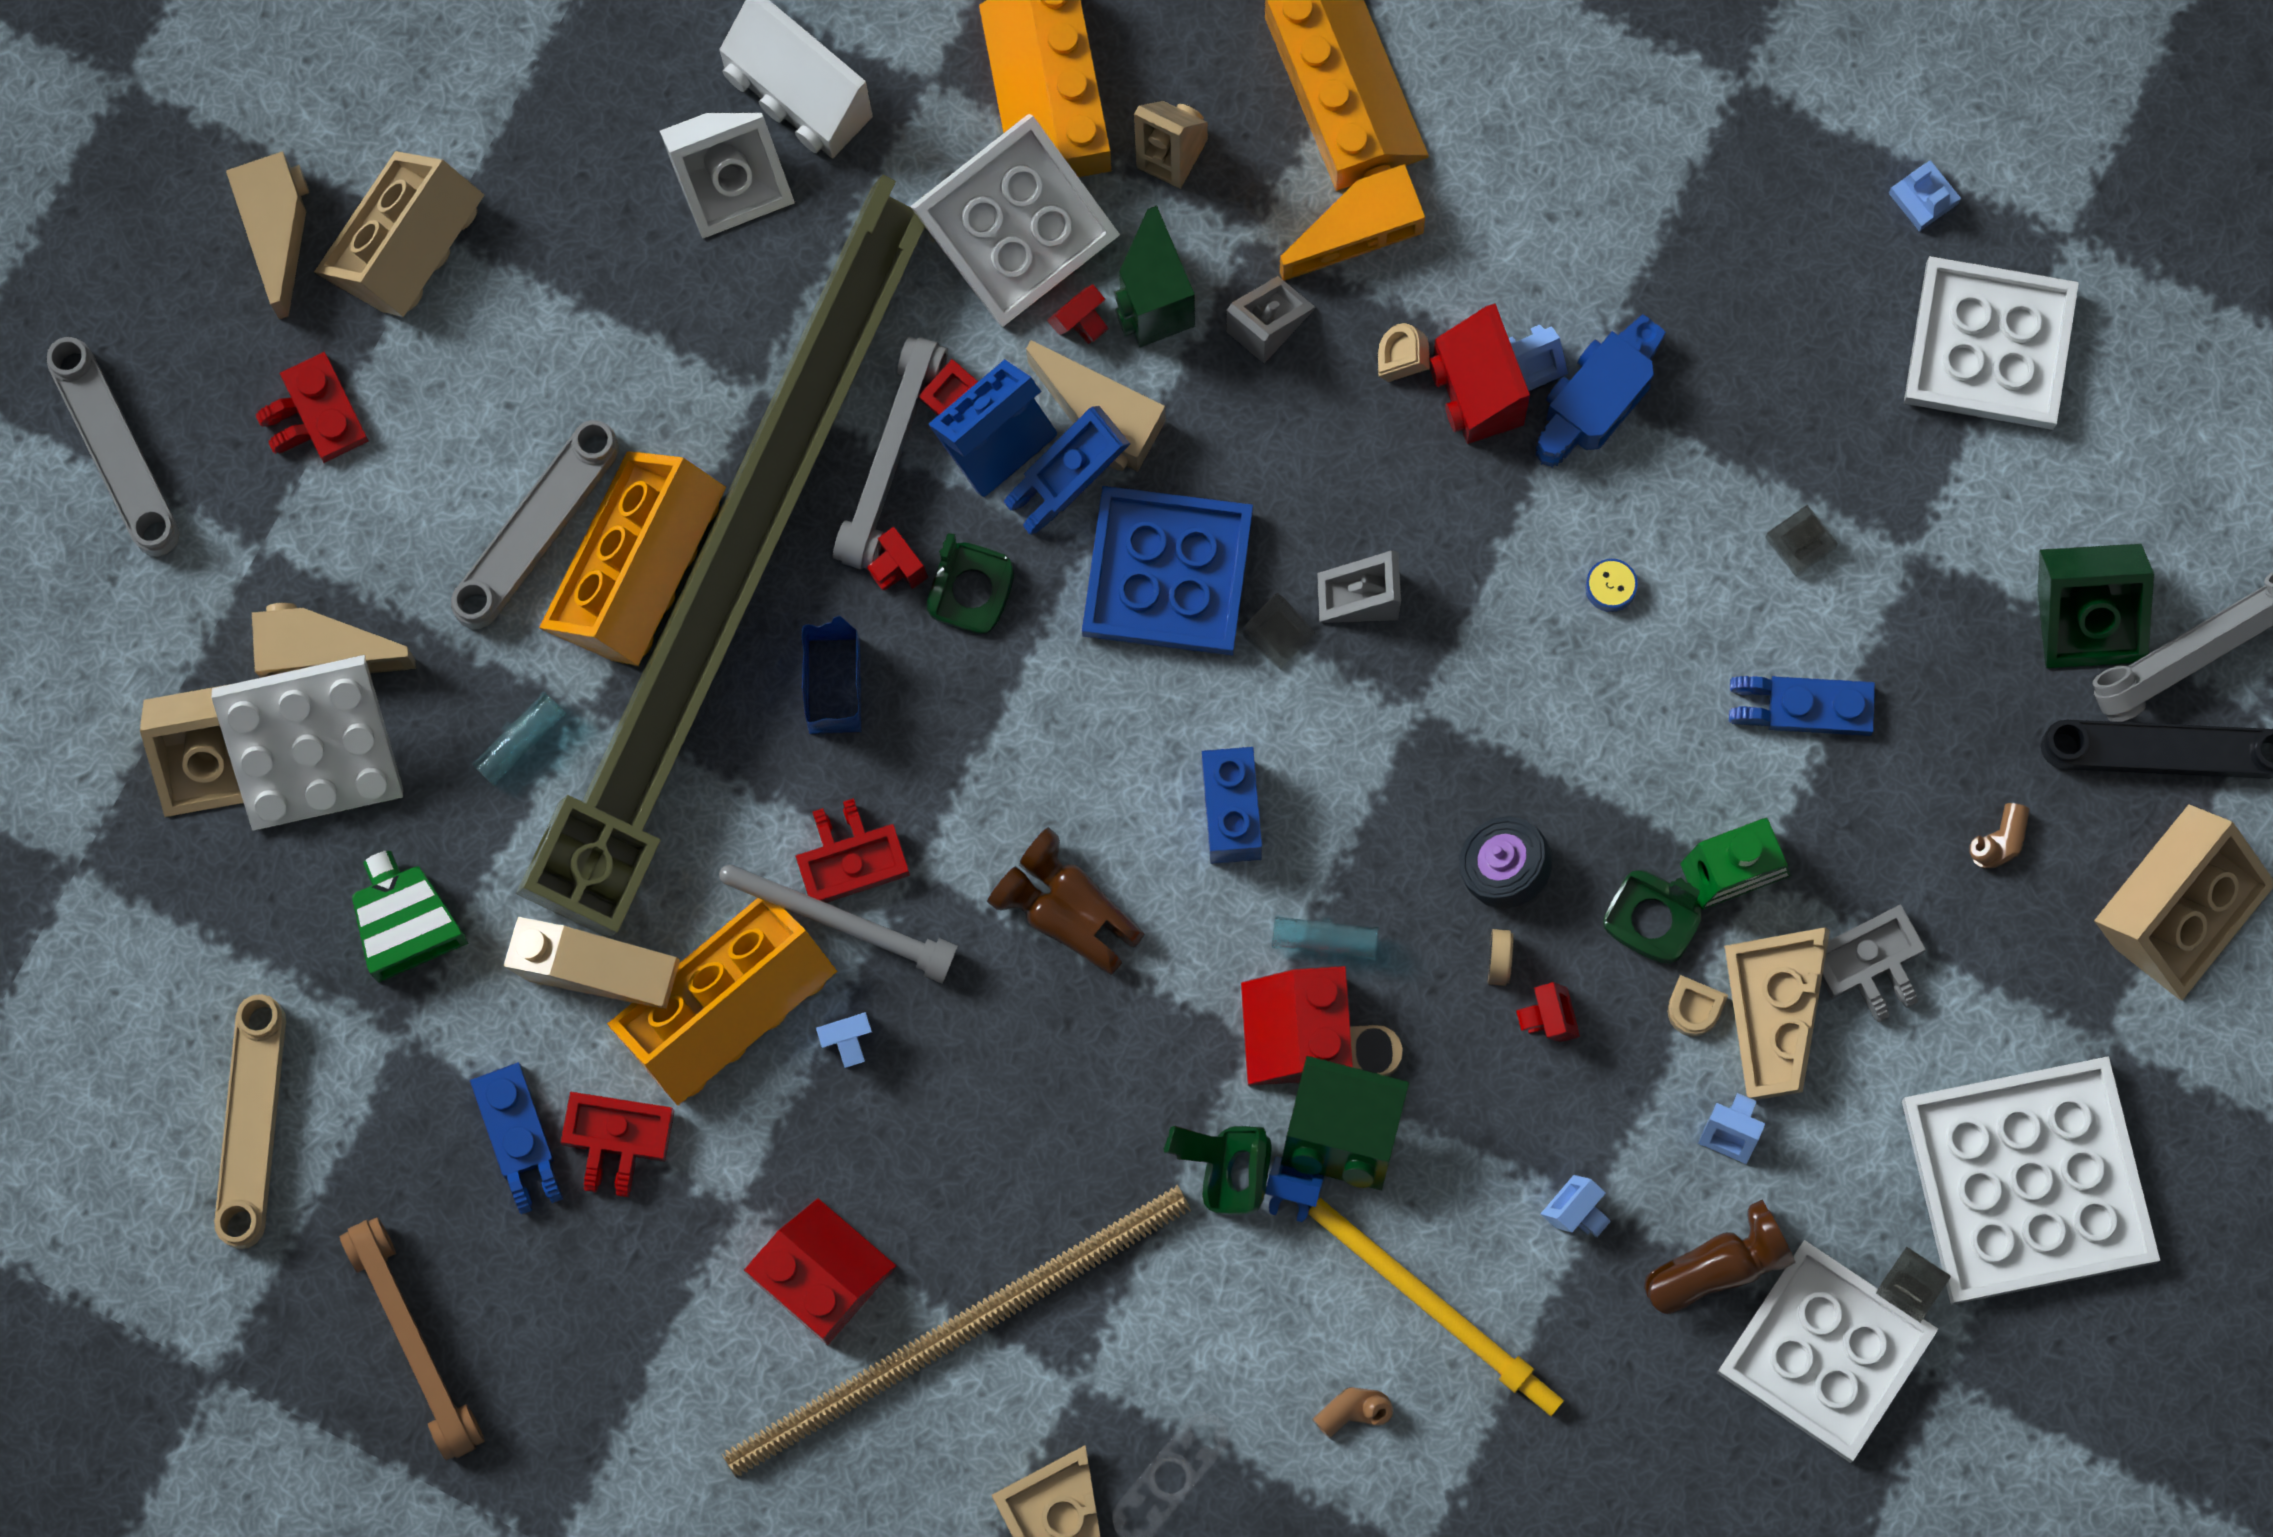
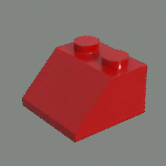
(1480, 376)
(1295, 1018)
(819, 1270)

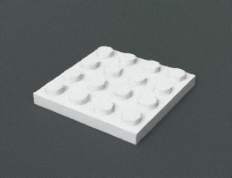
(2030, 1180)

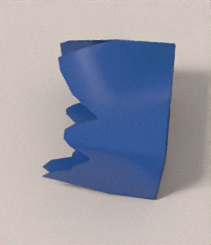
(836, 630)

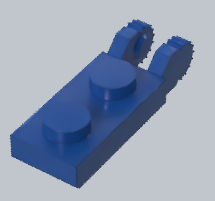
(1068, 467)
(1807, 705)
(516, 1132)

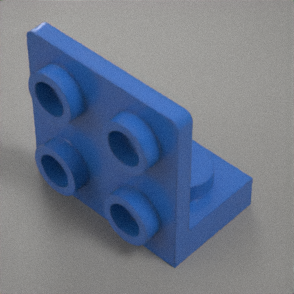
(994, 427)

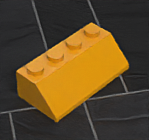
(1047, 70)
(1344, 86)
(634, 556)
(725, 998)

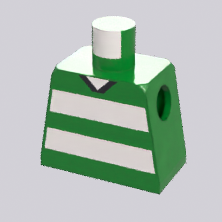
(1735, 863)
(402, 919)

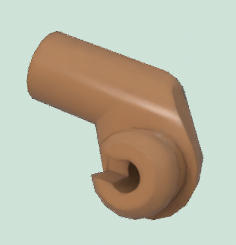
(2005, 843)
(1354, 1405)

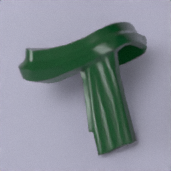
(964, 557)
(1677, 896)
(1220, 1155)

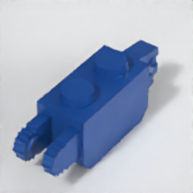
(1601, 393)

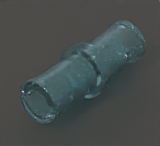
(518, 738)
(1325, 937)

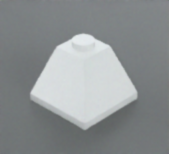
(727, 169)

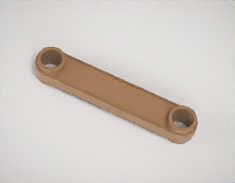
(454, 1428)

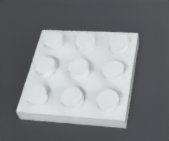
(1015, 220)
(1991, 343)
(307, 742)
(1826, 1352)

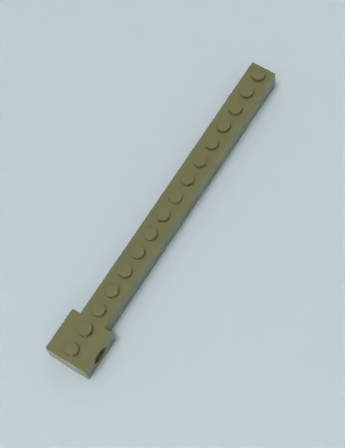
(596, 846)

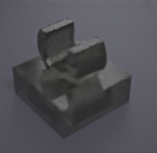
(1801, 540)
(1913, 1284)

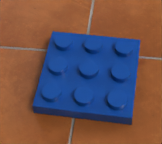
(1167, 570)

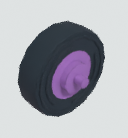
(1505, 862)

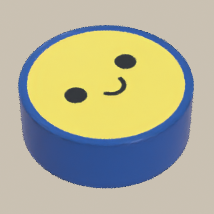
(1611, 585)

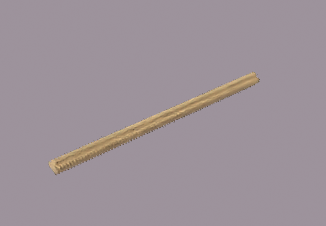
(956, 1331)

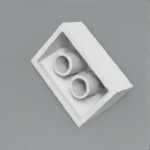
(795, 77)

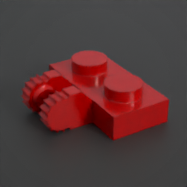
(322, 407)
(852, 863)
(616, 1128)

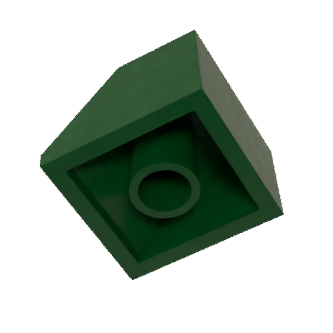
(1154, 289)
(2095, 605)
(1344, 1123)

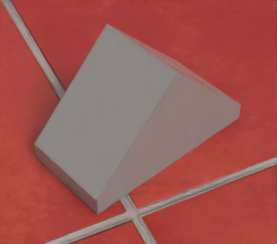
(1267, 317)
(1361, 590)

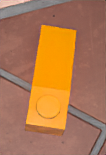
(1365, 218)

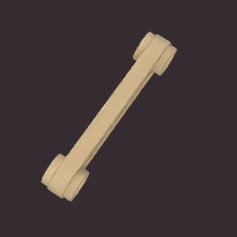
(250, 1121)

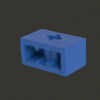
(1231, 805)

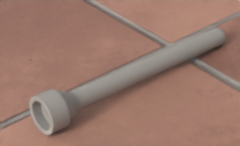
(930, 956)

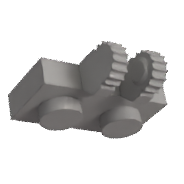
(1869, 952)

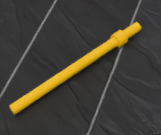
(1514, 1373)

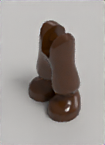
(1072, 908)
(1720, 1263)

